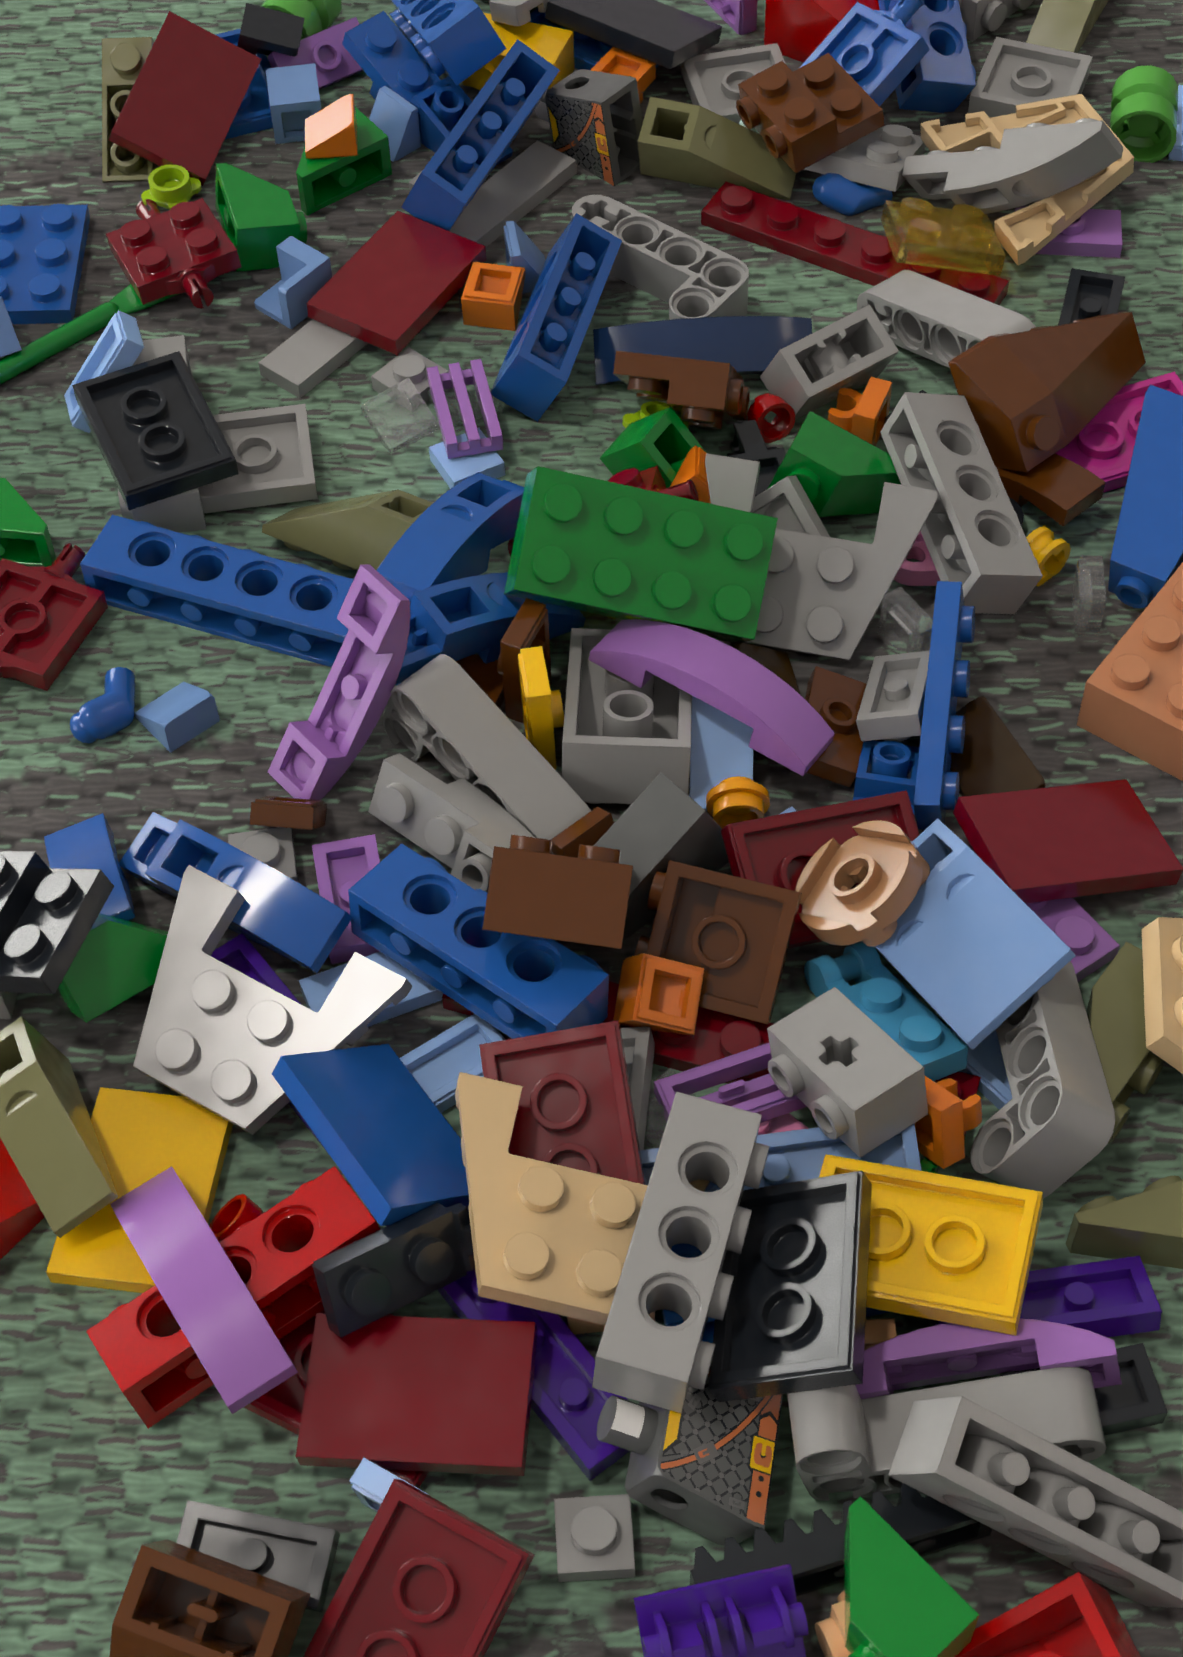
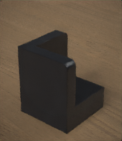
(270, 31)

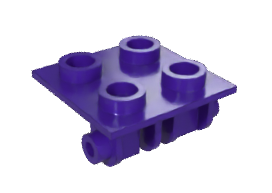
(725, 1618)

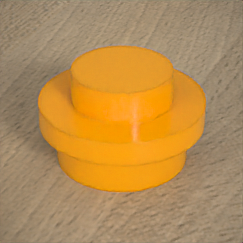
(737, 801)

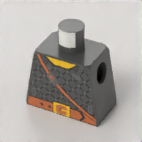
(596, 122)
(701, 1464)

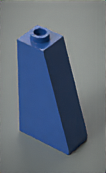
(1151, 514)

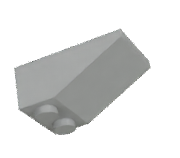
(618, 732)

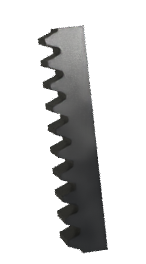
(819, 1555)

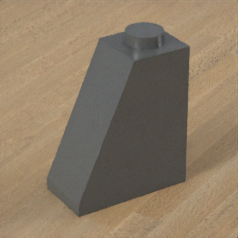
(661, 828)

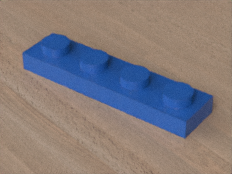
(941, 728)

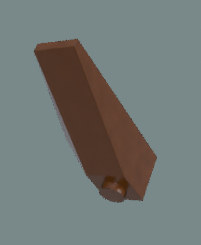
(1045, 384)

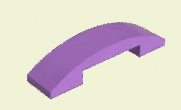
(723, 677)
(355, 692)
(203, 1290)
(963, 1352)

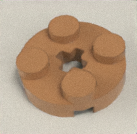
(888, 876)

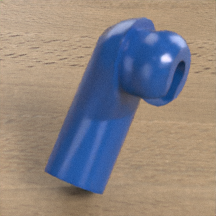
(848, 196)
(108, 712)

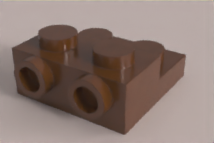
(807, 110)
(695, 388)
(728, 928)

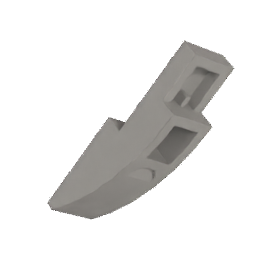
(1026, 168)
(444, 819)

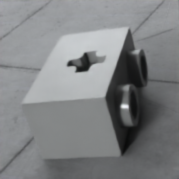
(830, 359)
(847, 1072)

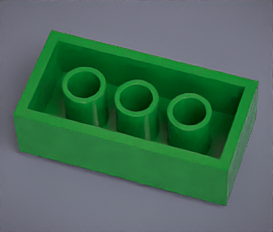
(640, 555)

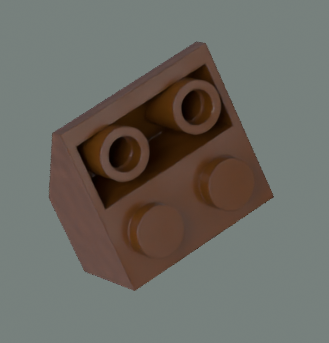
(558, 894)
(202, 1607)

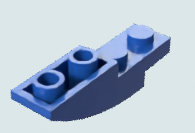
(395, 63)
(454, 535)
(469, 619)
(275, 907)

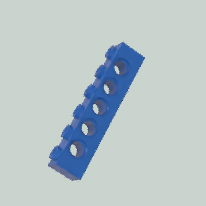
(219, 589)

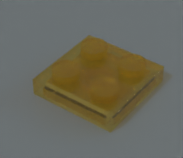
(942, 236)

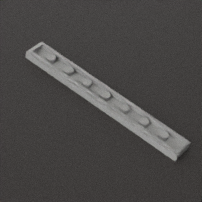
(506, 196)

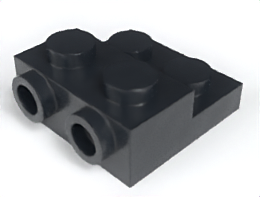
(44, 919)

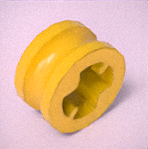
(1049, 553)

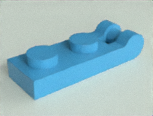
(890, 1007)

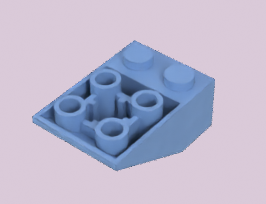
(970, 940)

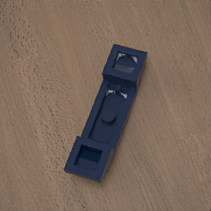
(742, 341)

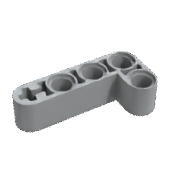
(669, 263)
(937, 317)
(474, 740)
(1058, 1092)
(852, 1441)

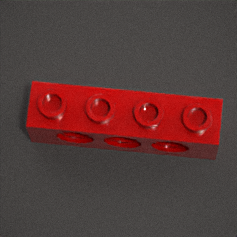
(275, 1262)

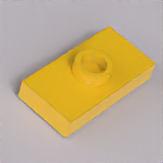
(540, 705)

